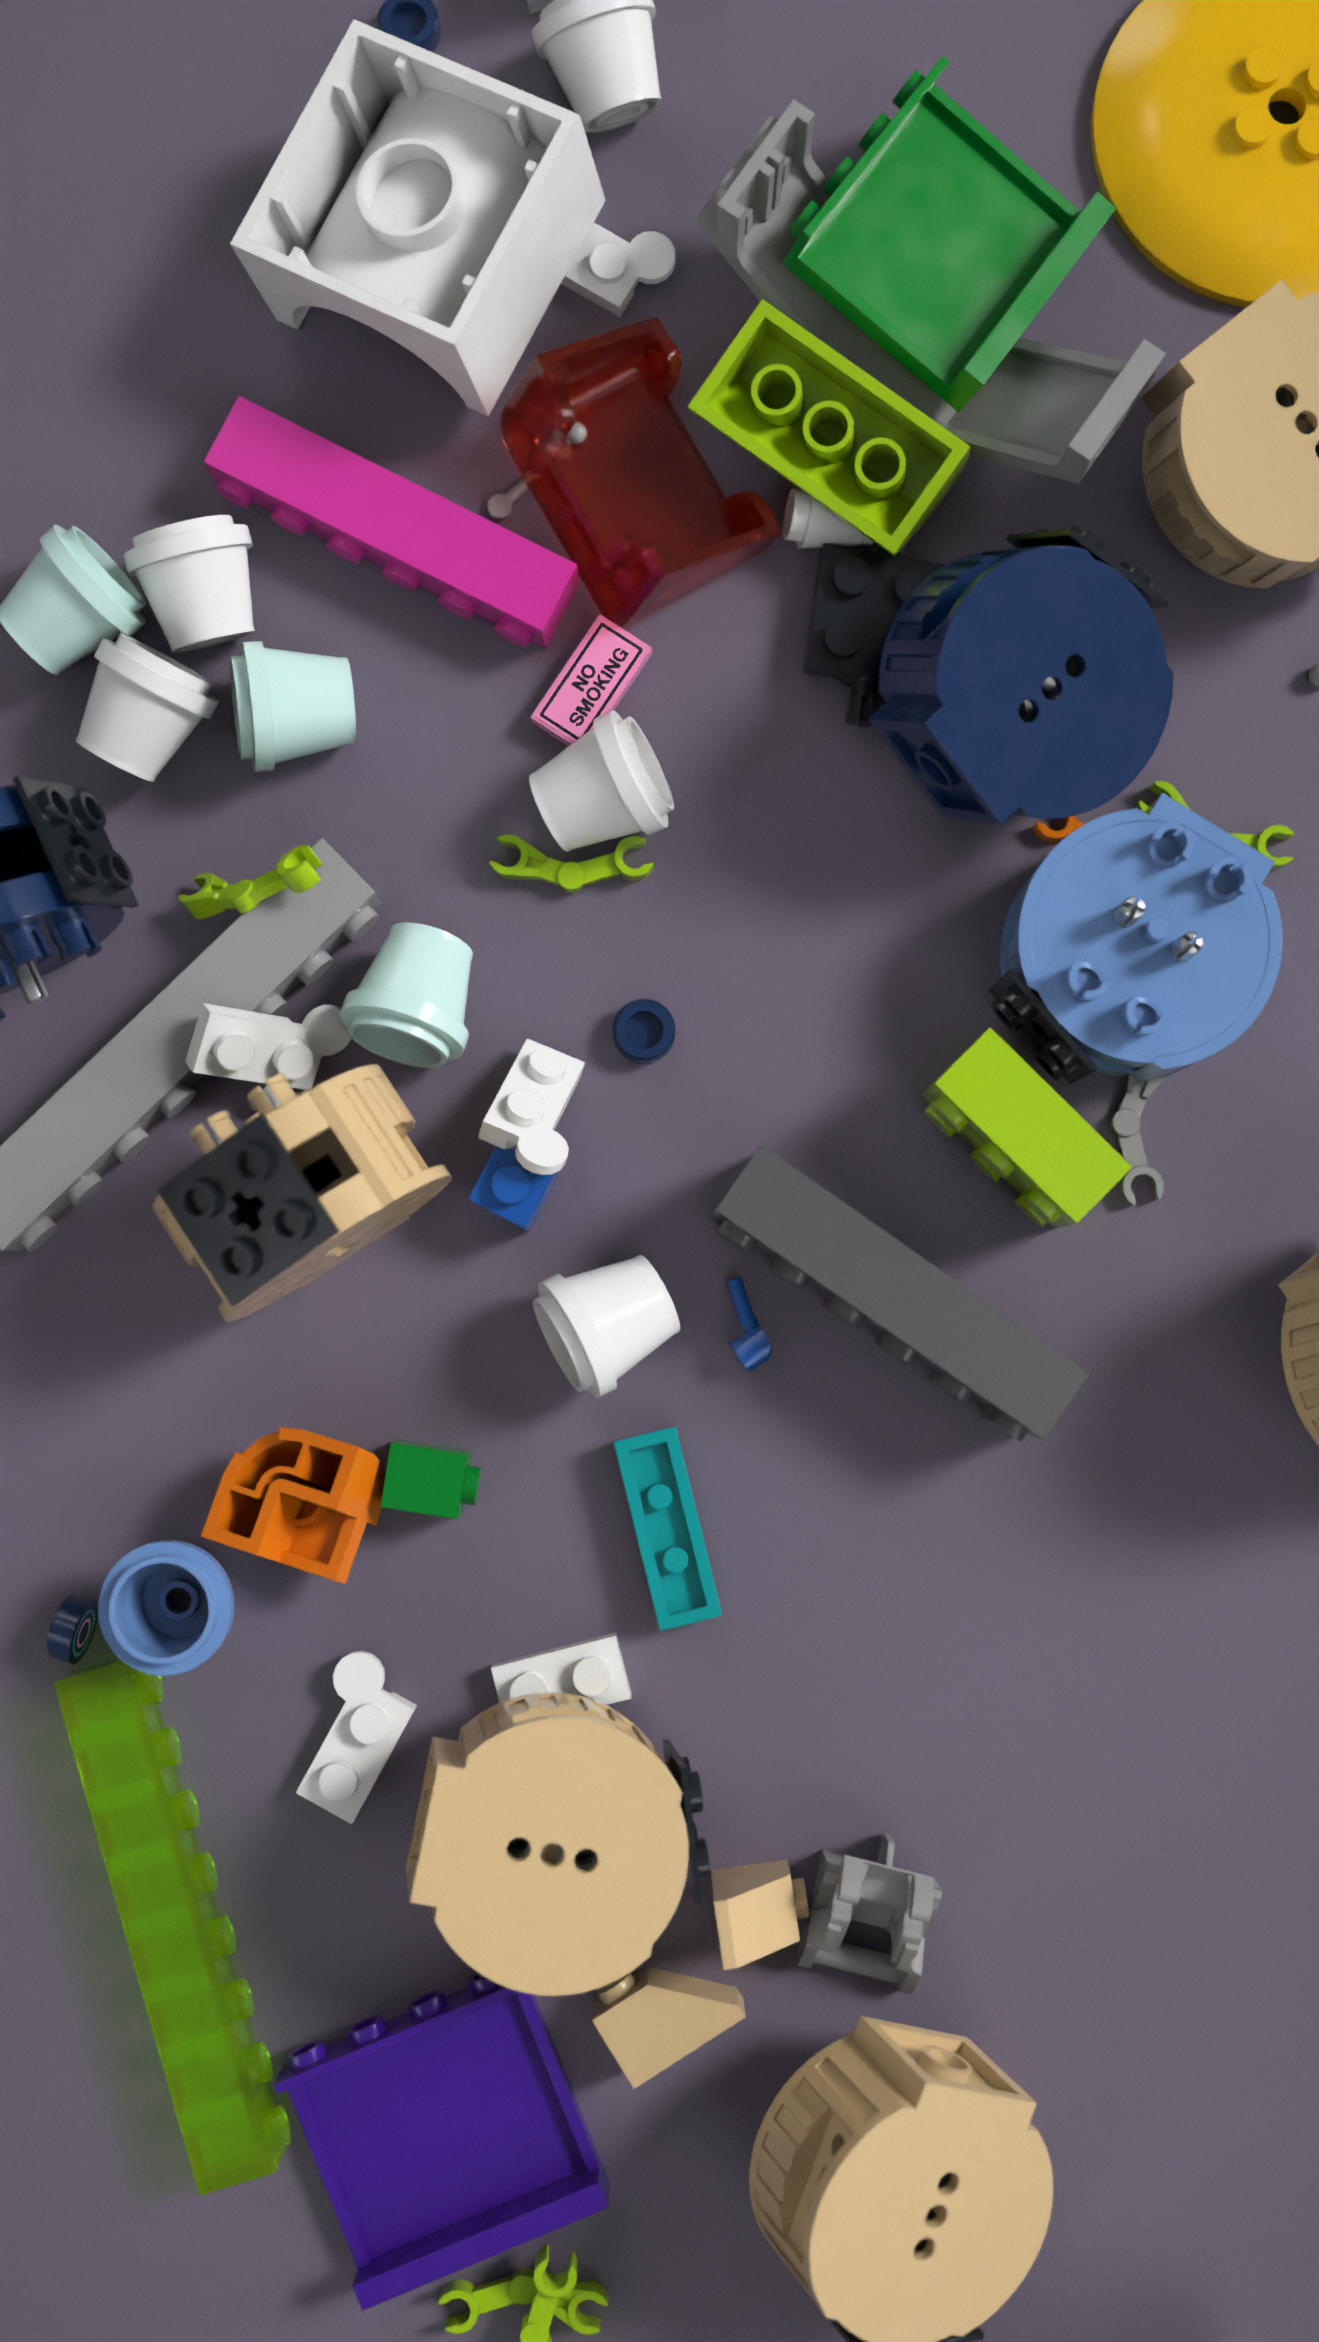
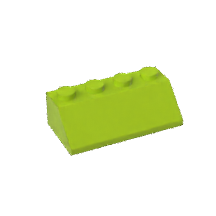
(830, 429)

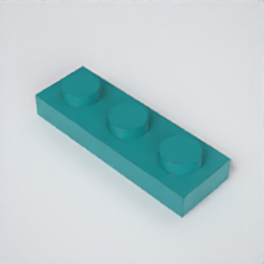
(667, 1528)

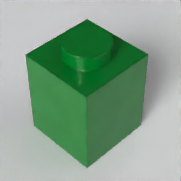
(430, 1479)

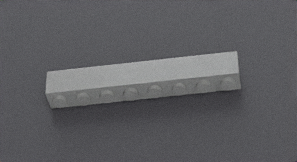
(143, 1068)

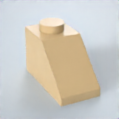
(757, 1910)
(662, 2018)

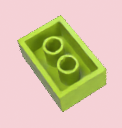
(1023, 1133)

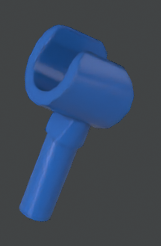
(752, 1346)

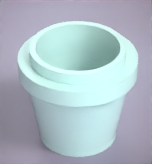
(70, 601)
(290, 704)
(413, 998)

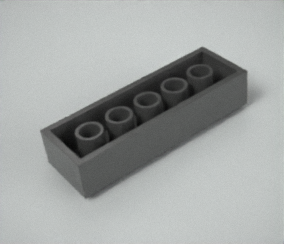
(900, 1295)

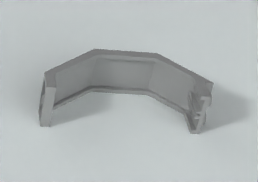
(1038, 409)

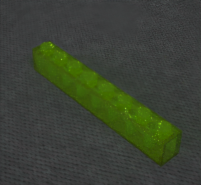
(174, 1924)

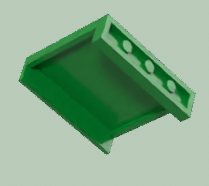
(940, 240)

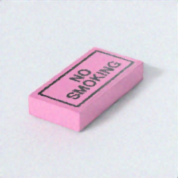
(591, 681)

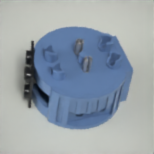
(1139, 945)

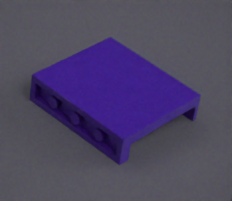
(444, 2135)

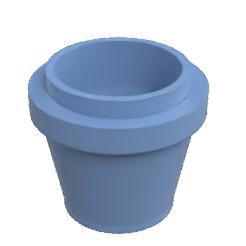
(144, 1624)

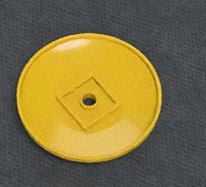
(1195, 156)

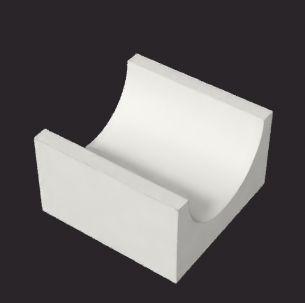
(424, 209)

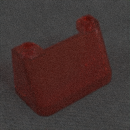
(636, 493)

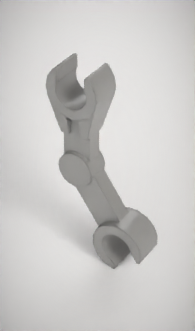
(1126, 1126)

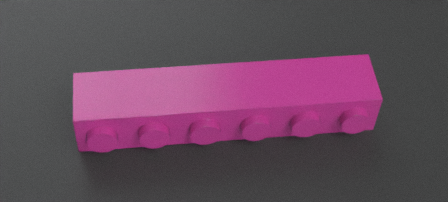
(392, 524)

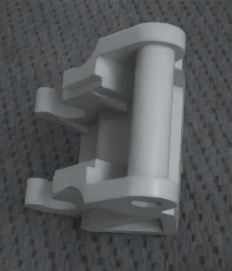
(874, 1895)

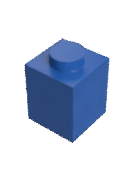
(511, 1189)

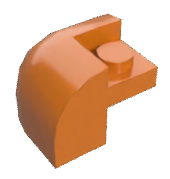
(298, 1501)

